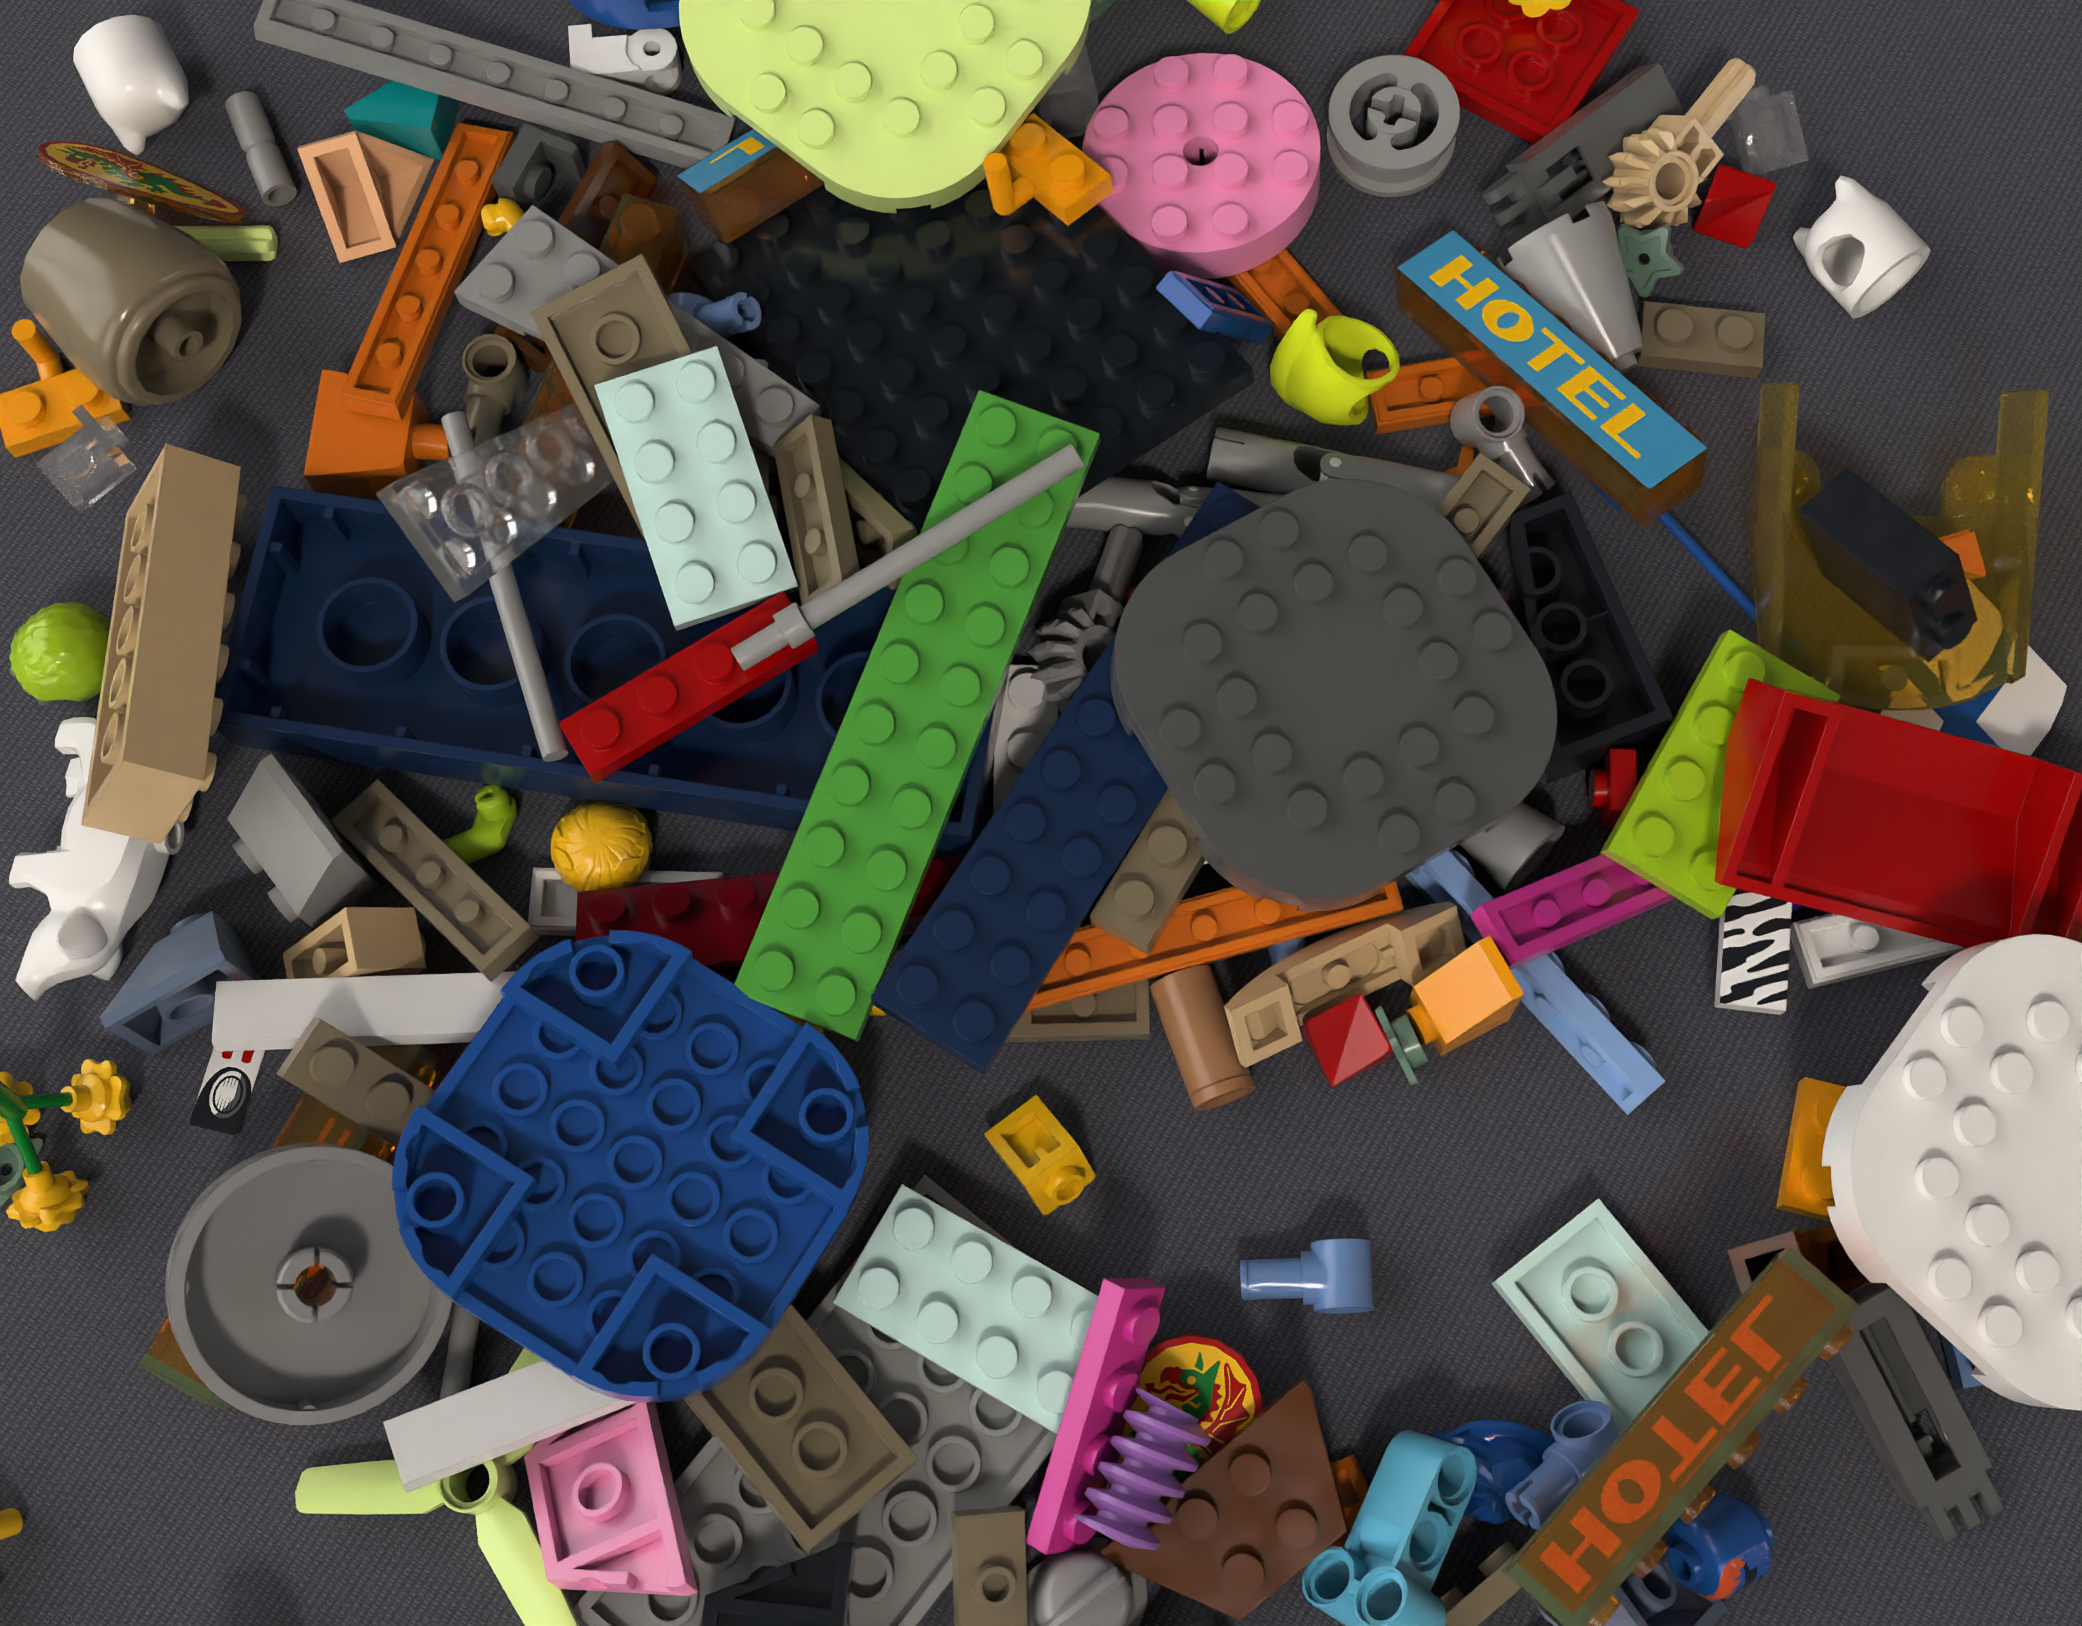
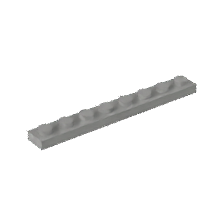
(495, 78)

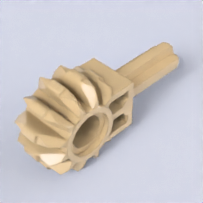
(1664, 165)

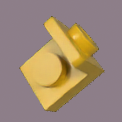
(1041, 1155)

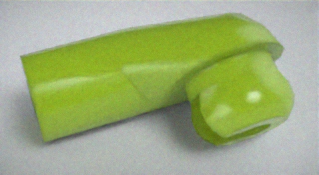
(490, 828)

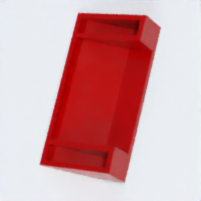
(1897, 822)

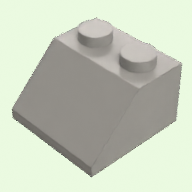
(296, 847)

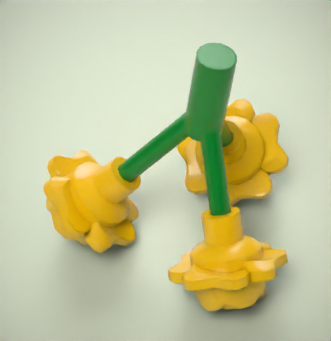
(97, 1098)

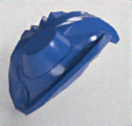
(1503, 1458)

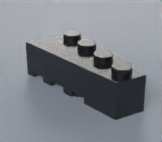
(1585, 639)

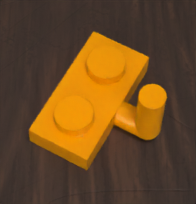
(1044, 169)
(42, 411)
(1804, 1182)

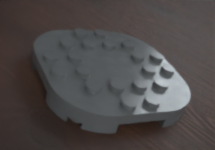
(1332, 692)

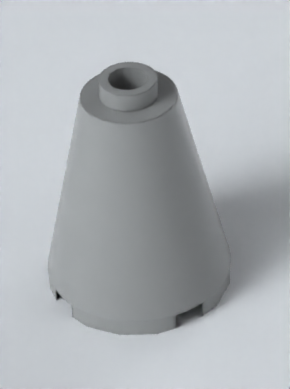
(1583, 279)

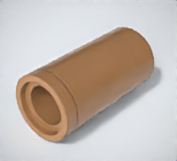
(1201, 1037)

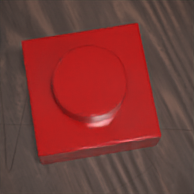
(1613, 785)

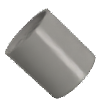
(1507, 440)

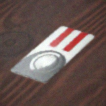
(226, 1090)

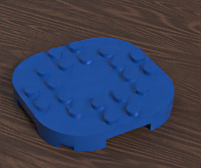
(632, 1167)

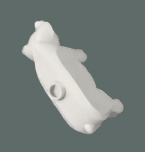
(92, 881)

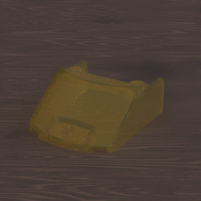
(1837, 641)

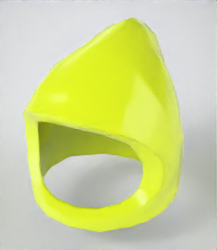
(1322, 368)

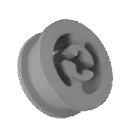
(1397, 92)

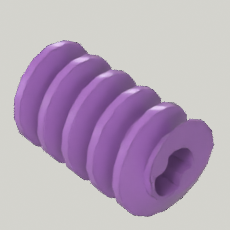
(1144, 1473)

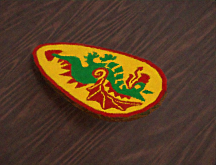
(136, 181)
(1205, 1381)

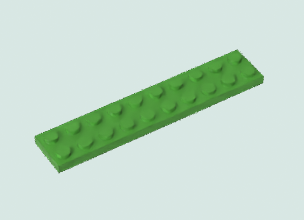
(912, 729)

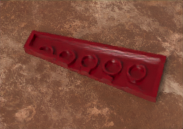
(716, 914)

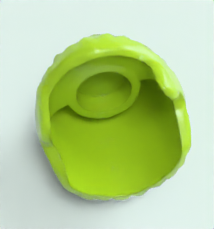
(61, 652)

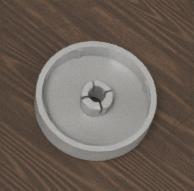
(242, 1317)

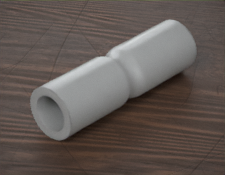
(260, 148)

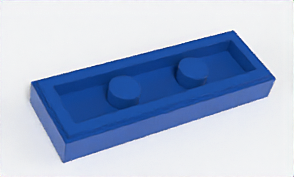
(1215, 307)

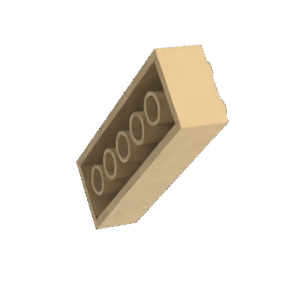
(165, 647)

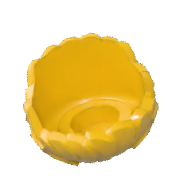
(601, 846)

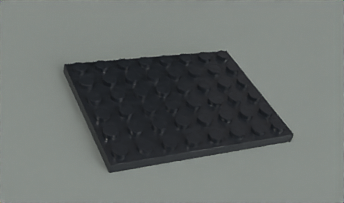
(926, 306)

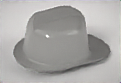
(1084, 1590)

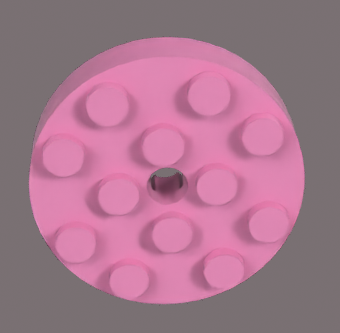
(1256, 171)

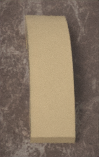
(1356, 960)

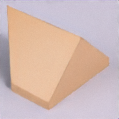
(363, 190)

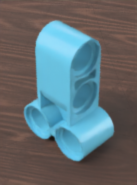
(1397, 1538)

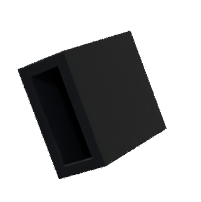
(1889, 565)

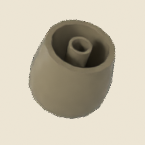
(132, 301)

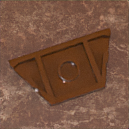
(1248, 1512)

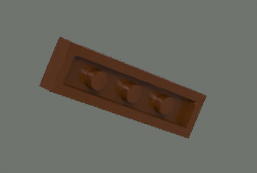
(589, 218)

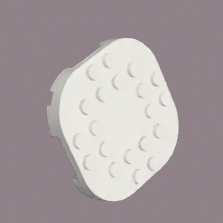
(1968, 1165)

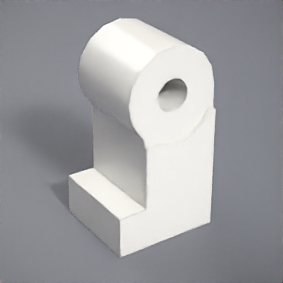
(642, 60)

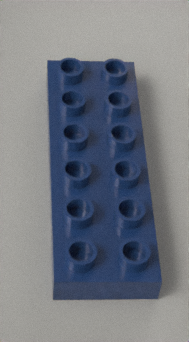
(371, 663)

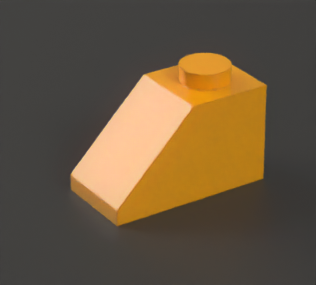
(1464, 998)

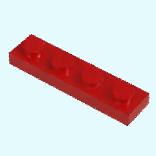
(676, 694)

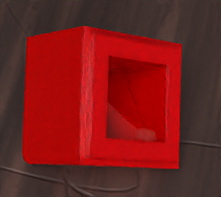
(1734, 206)
(1346, 1040)

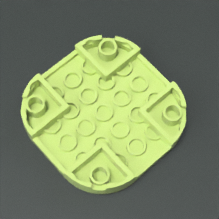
(884, 93)

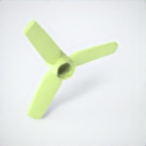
(501, 1526)

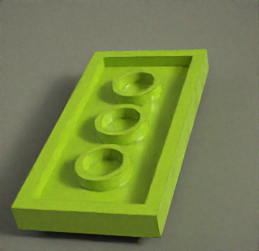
(1675, 810)

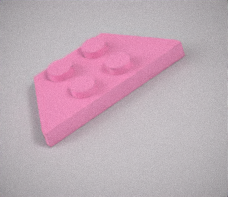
(610, 1507)

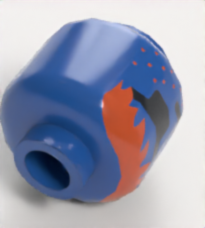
(1720, 1548)

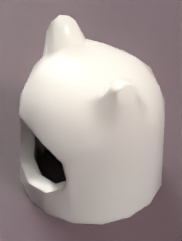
(132, 77)
(1861, 249)

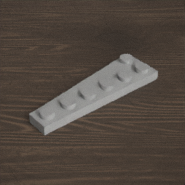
(546, 260)

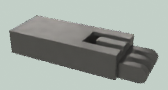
(1596, 133)
(1889, 1379)

